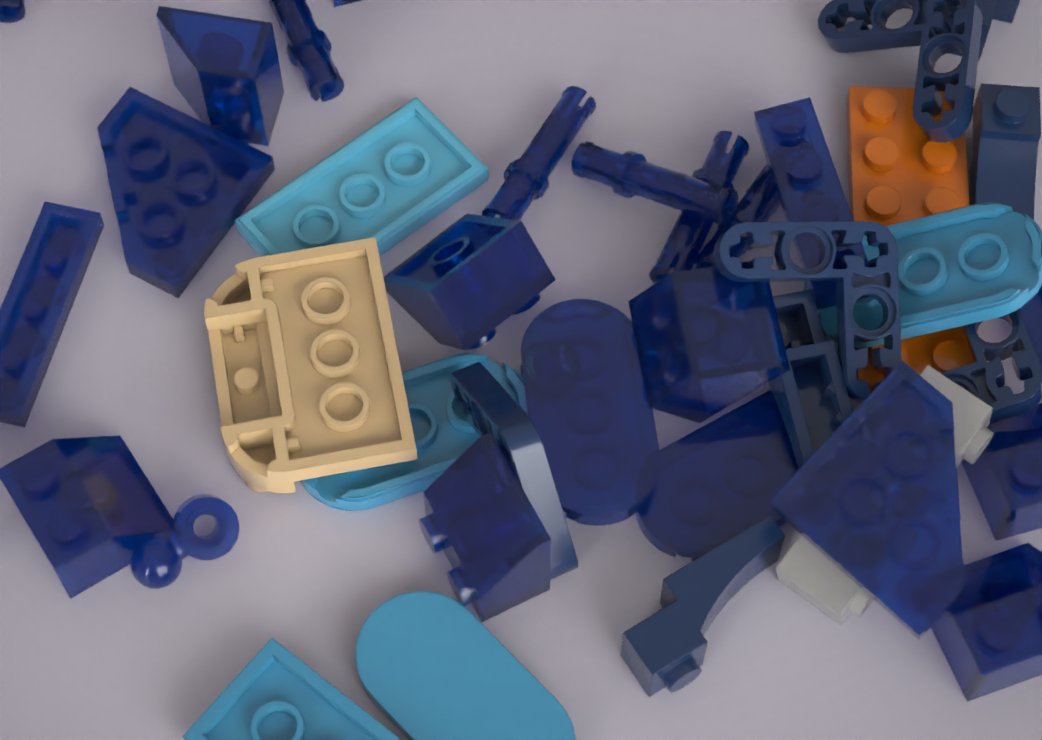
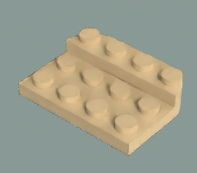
(308, 366)

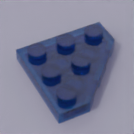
(174, 187)
(887, 500)

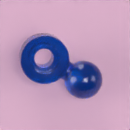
(159, 561)

